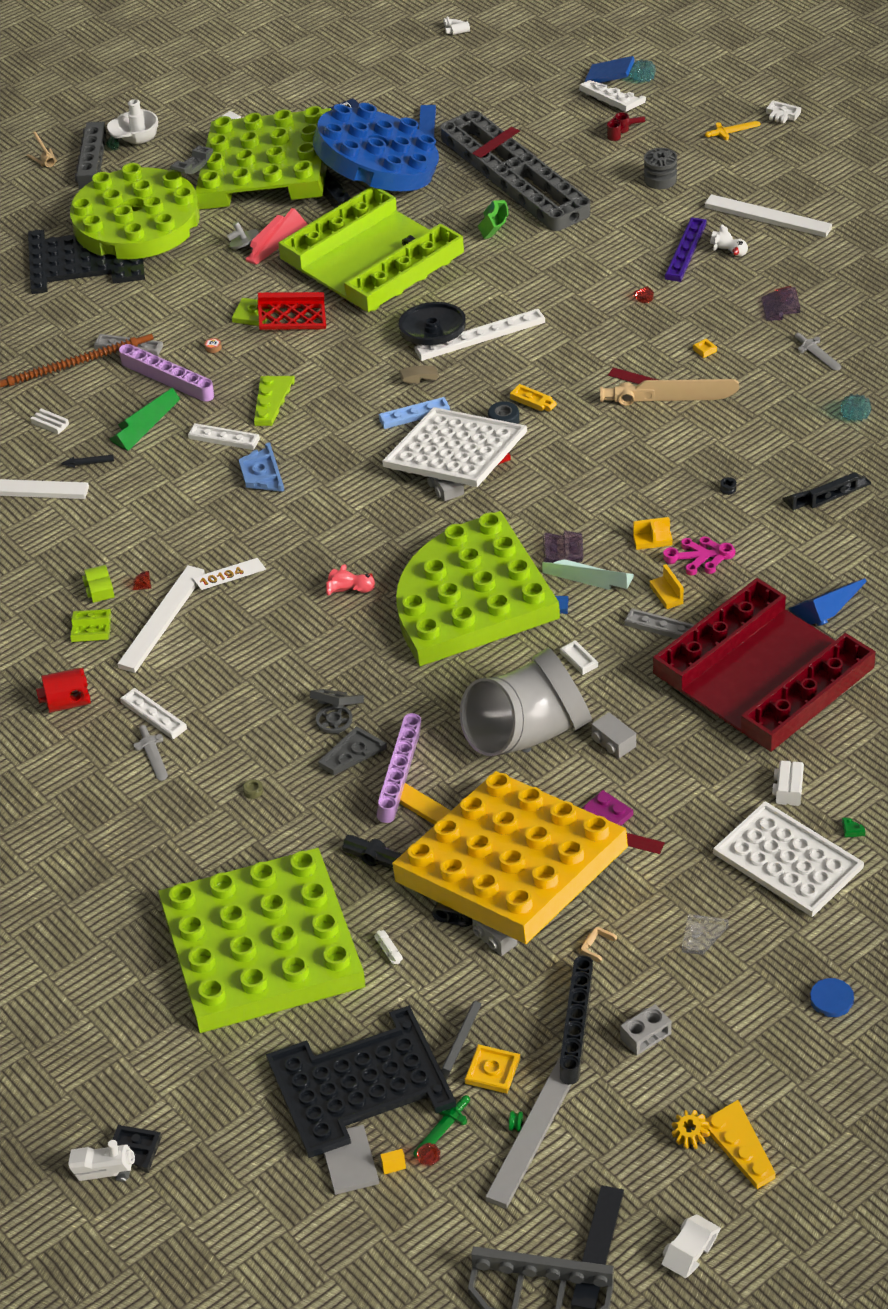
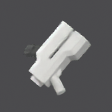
(102, 1162)

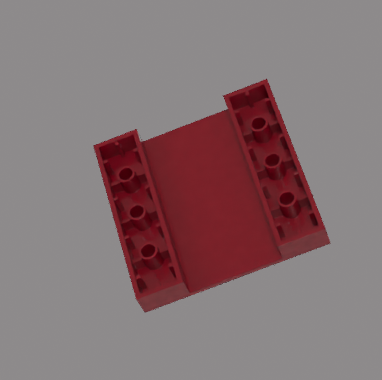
(762, 665)

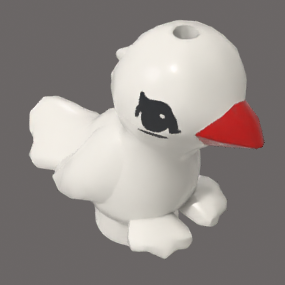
(725, 241)

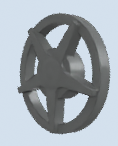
(334, 719)

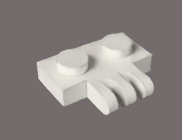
(782, 111)

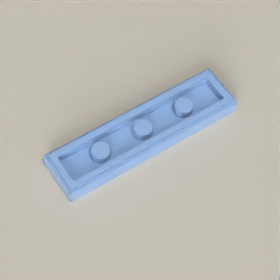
(411, 413)

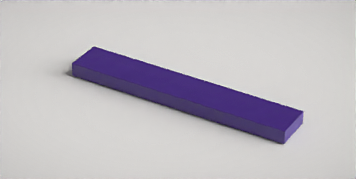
(685, 249)

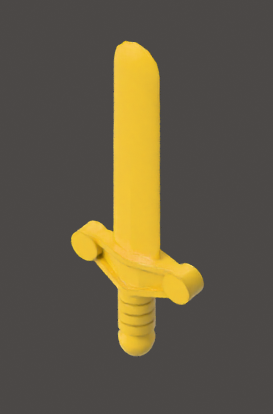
(722, 131)

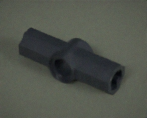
(370, 852)

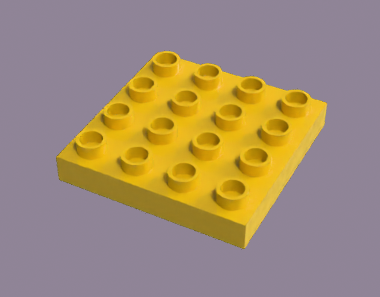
(510, 856)

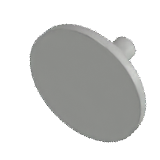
(240, 237)

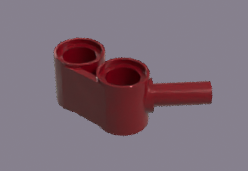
(620, 124)

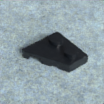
(141, 1141)

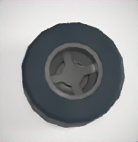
(504, 411)

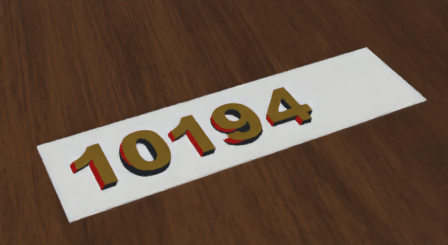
(229, 573)

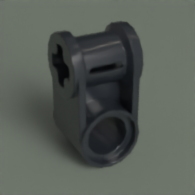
(445, 914)

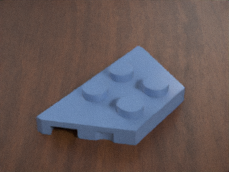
(261, 470)

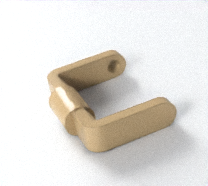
(591, 938)

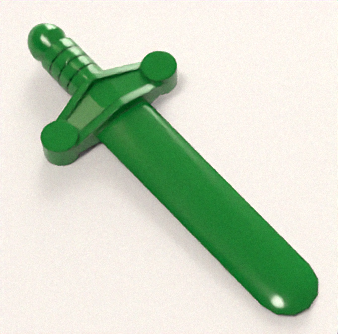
(449, 1117)

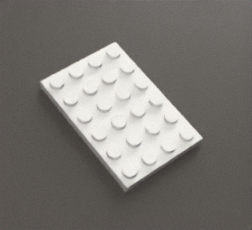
(788, 858)

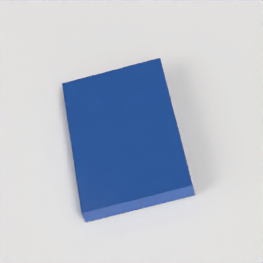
(610, 70)

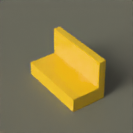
(668, 589)

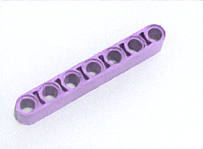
(166, 372)
(398, 768)

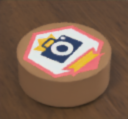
(213, 345)

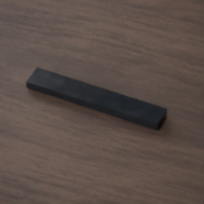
(599, 1243)

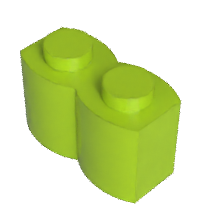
(98, 583)

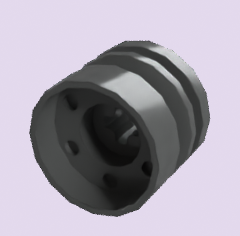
(660, 168)

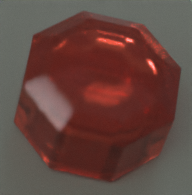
(428, 1154)

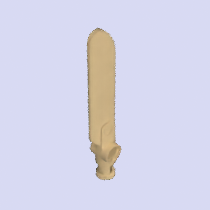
(670, 390)

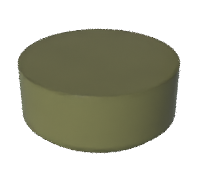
(252, 788)

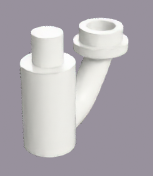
(455, 26)

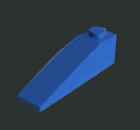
(826, 605)

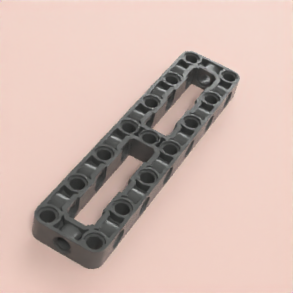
(510, 173)

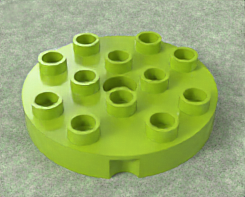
(134, 212)

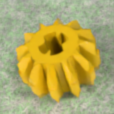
(688, 1121)

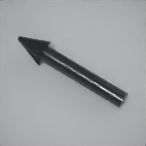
(88, 460)

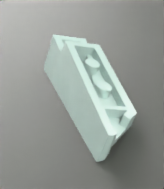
(587, 574)

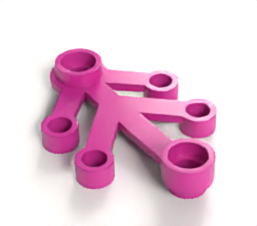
(720, 552)

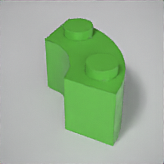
(495, 217)

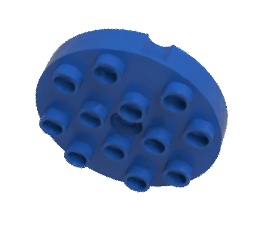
(376, 148)

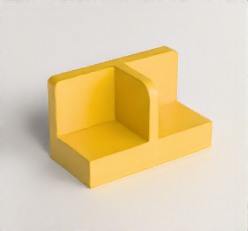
(652, 533)

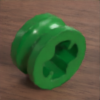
(515, 1120)

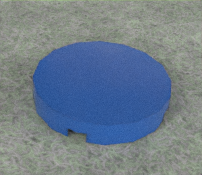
(832, 997)

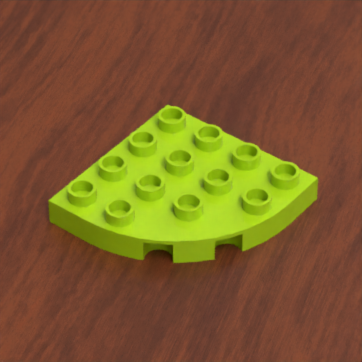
(470, 590)

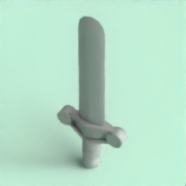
(810, 344)
(149, 743)

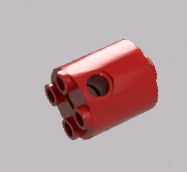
(64, 690)

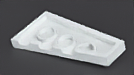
(612, 95)

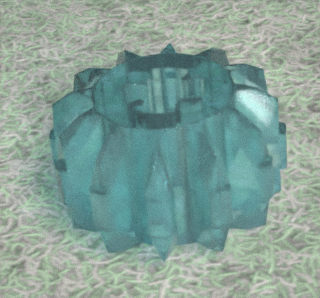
(643, 71)
(856, 407)

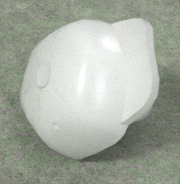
(134, 126)

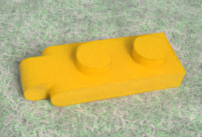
(532, 398)

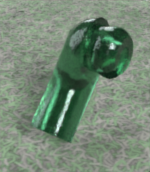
(111, 143)

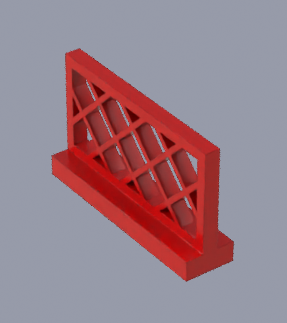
(291, 301)

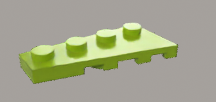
(270, 398)

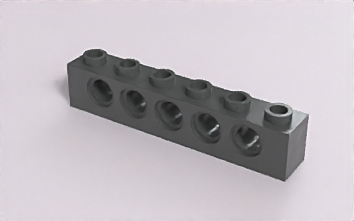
(90, 152)

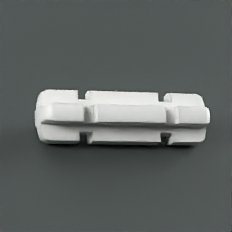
(388, 947)

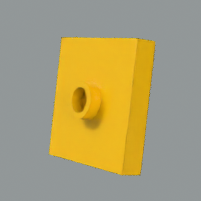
(492, 1069)

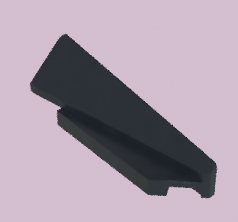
(827, 492)

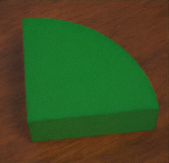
(851, 828)

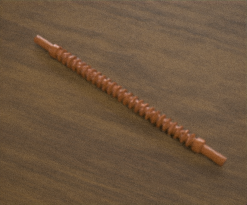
(72, 361)

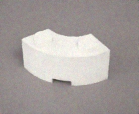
(695, 1238)

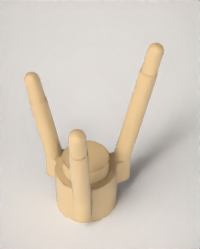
(47, 158)

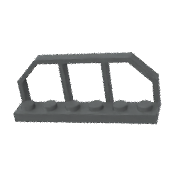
(541, 1266)

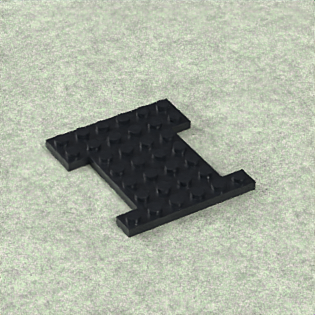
(67, 259)
(357, 1081)

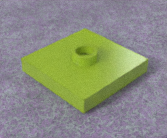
(247, 312)

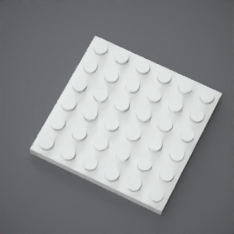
(455, 446)

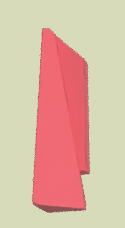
(278, 229)

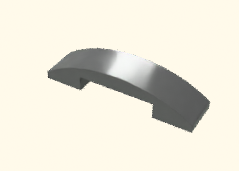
(199, 158)

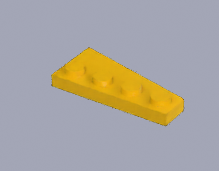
(738, 1140)

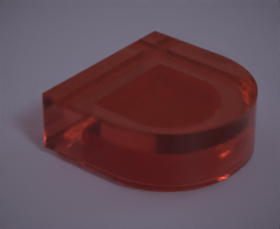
(644, 294)

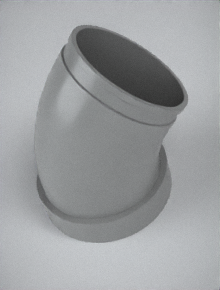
(522, 707)

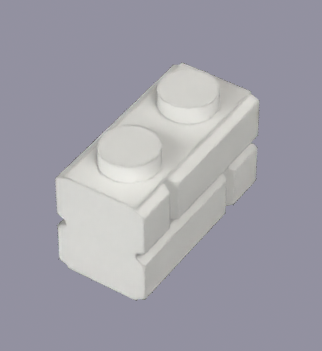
(789, 783)

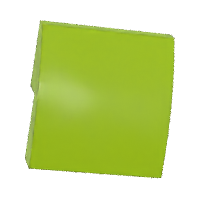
(90, 625)

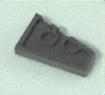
(351, 750)

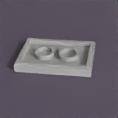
(353, 1164)

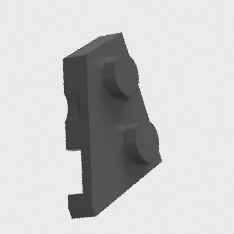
(335, 698)

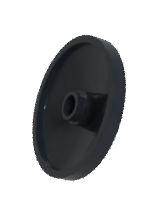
(432, 323)

